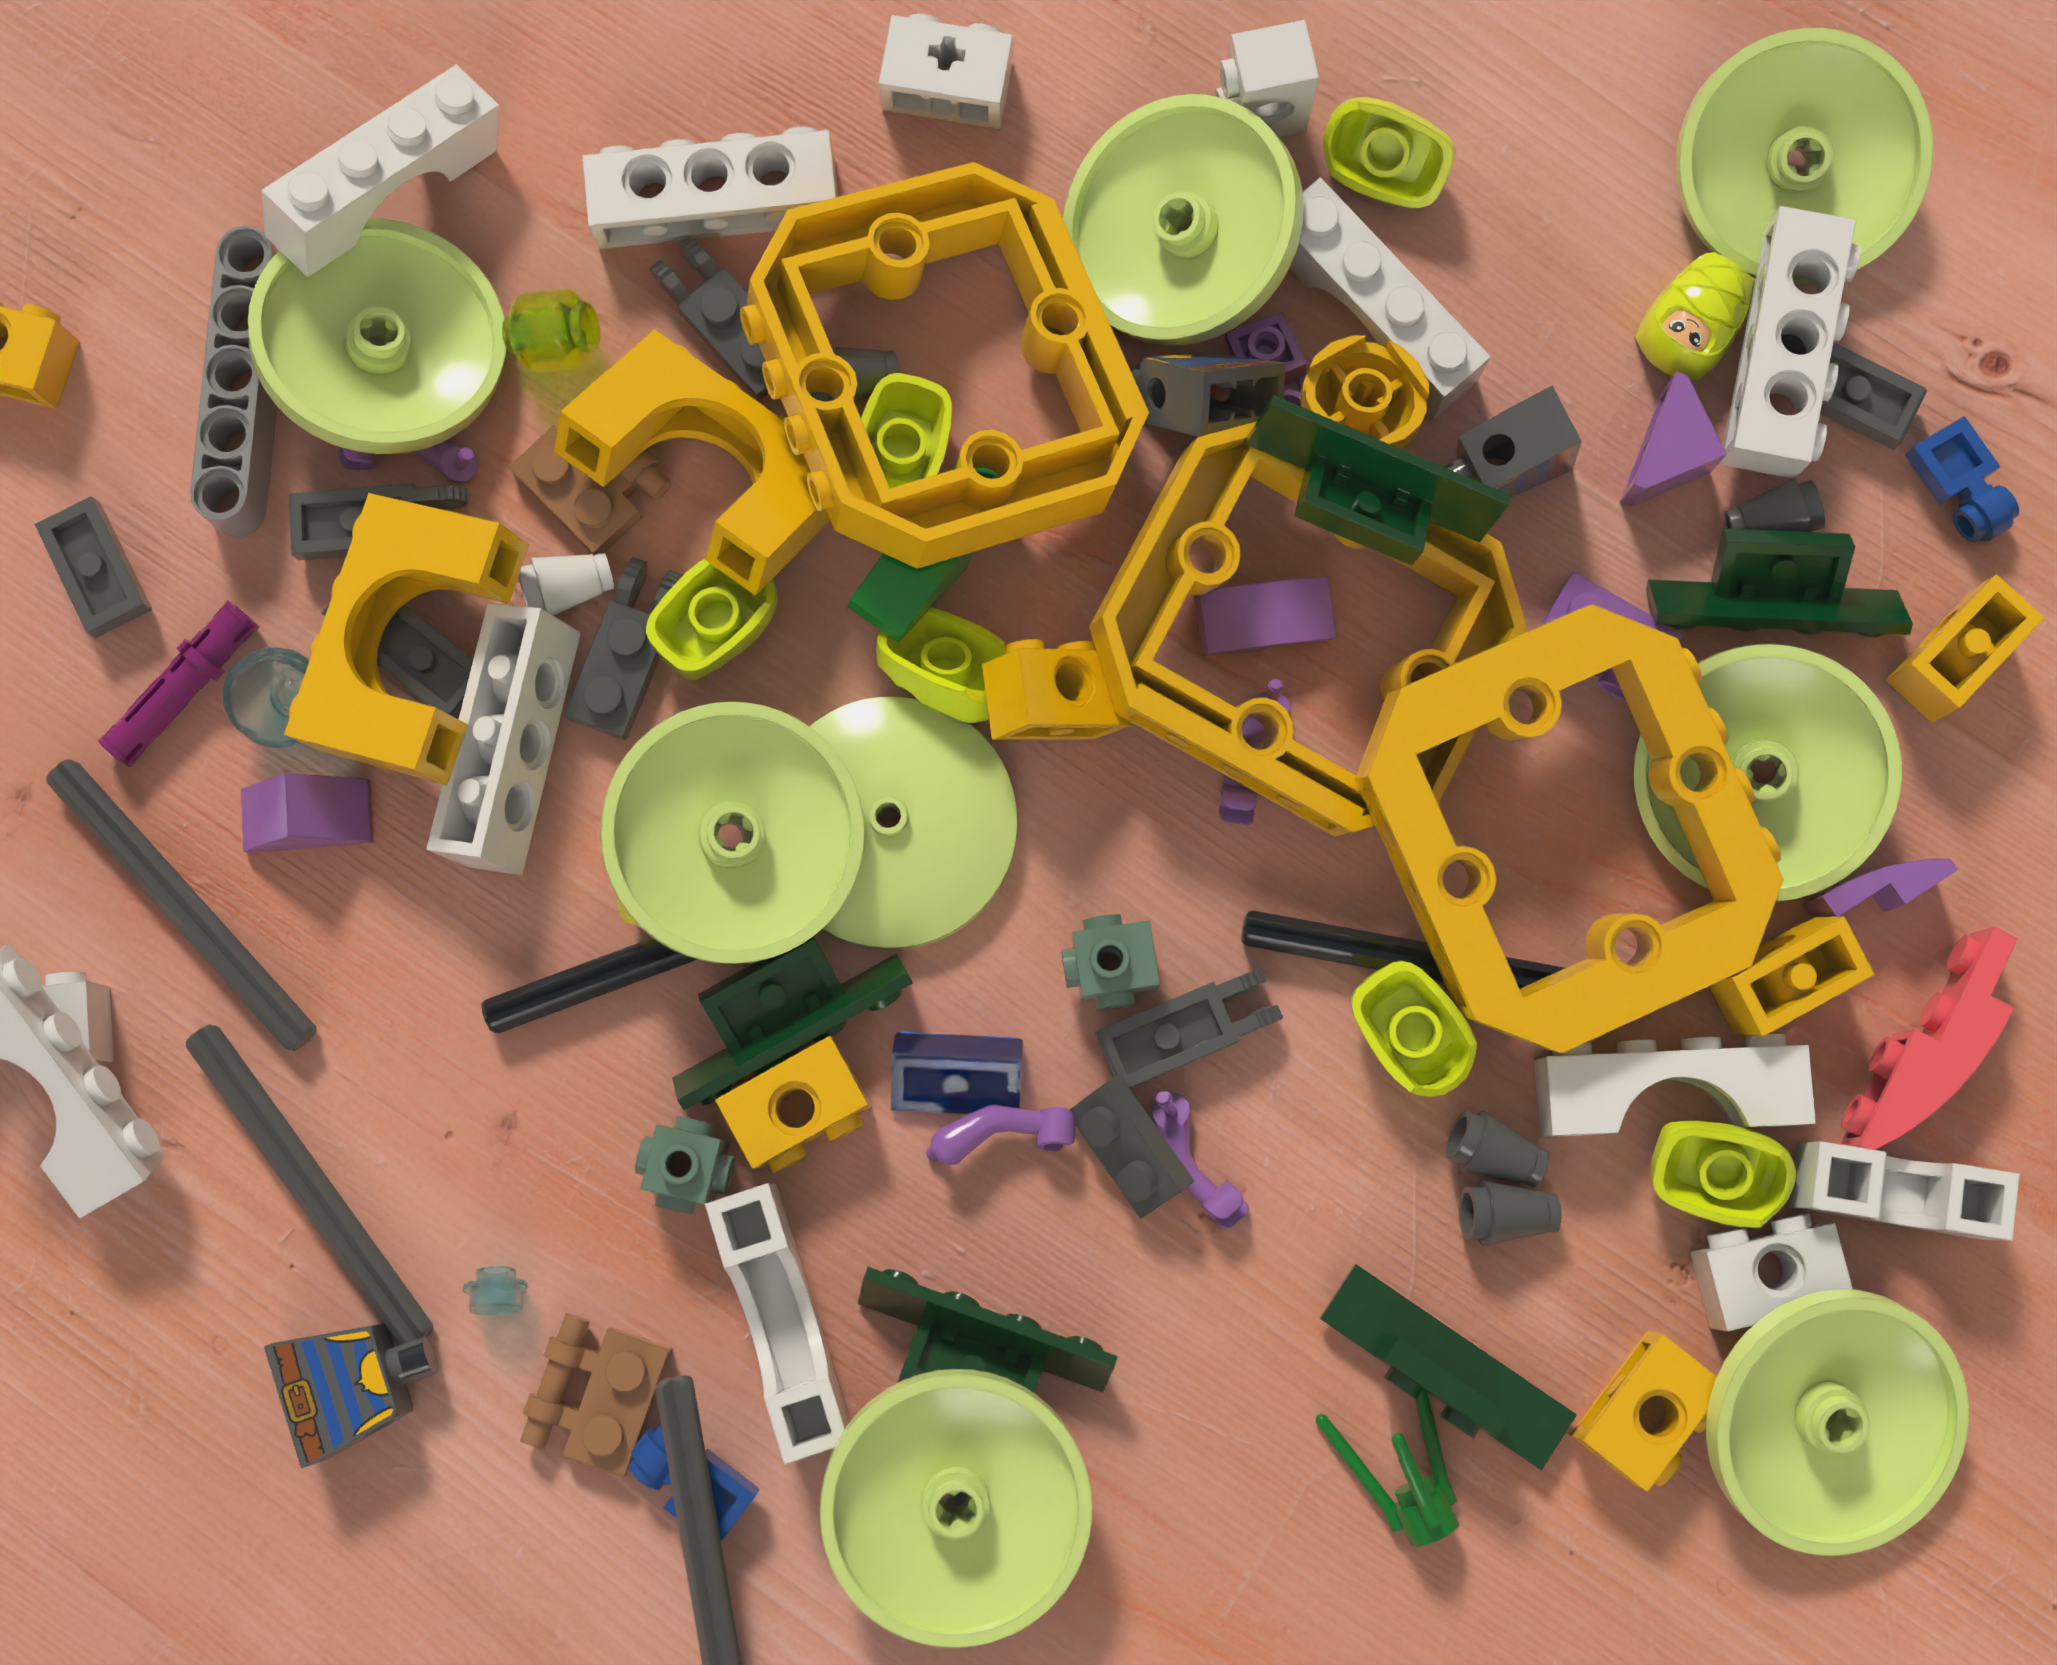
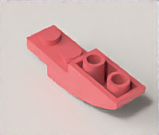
(1924, 1069)

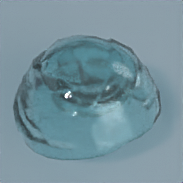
(261, 693)

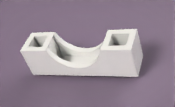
(328, 199)
(1360, 271)
(1751, 1085)
(98, 1137)
(782, 1319)

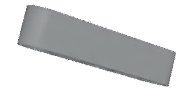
(228, 412)

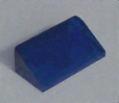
(954, 1072)

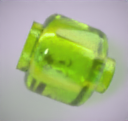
(551, 330)

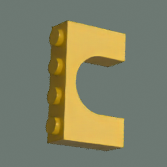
(670, 394)
(393, 557)

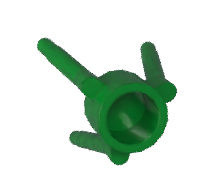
(1422, 1506)

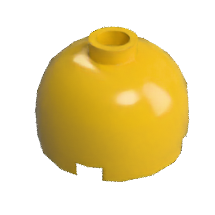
(1368, 389)

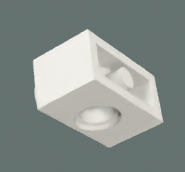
(1272, 75)
(1729, 1269)

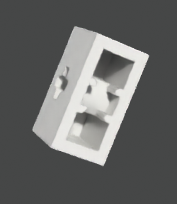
(915, 77)

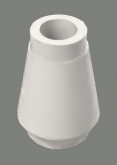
(564, 581)

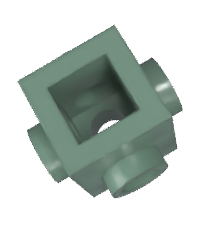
(1129, 944)
(709, 1171)

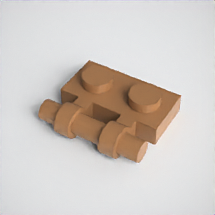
(589, 511)
(614, 1401)

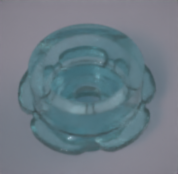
(495, 1291)

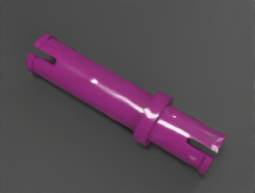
(179, 683)

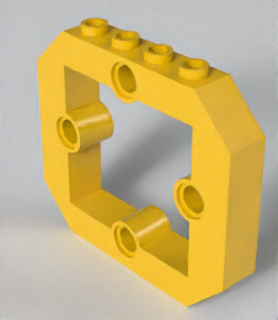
(923, 223)
(1159, 578)
(1716, 818)

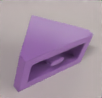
(1676, 445)
(306, 812)

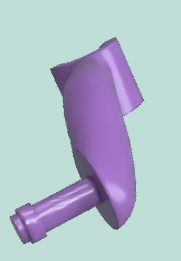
(447, 457)
(1236, 800)
(1173, 1120)
(955, 1141)

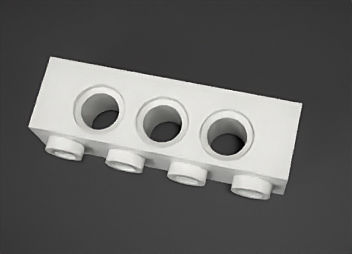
(682, 209)
(1791, 246)
(512, 725)

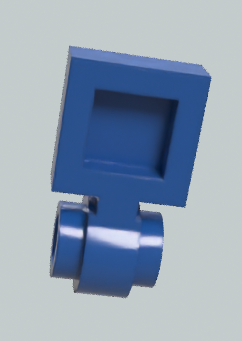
(1957, 464)
(730, 1489)

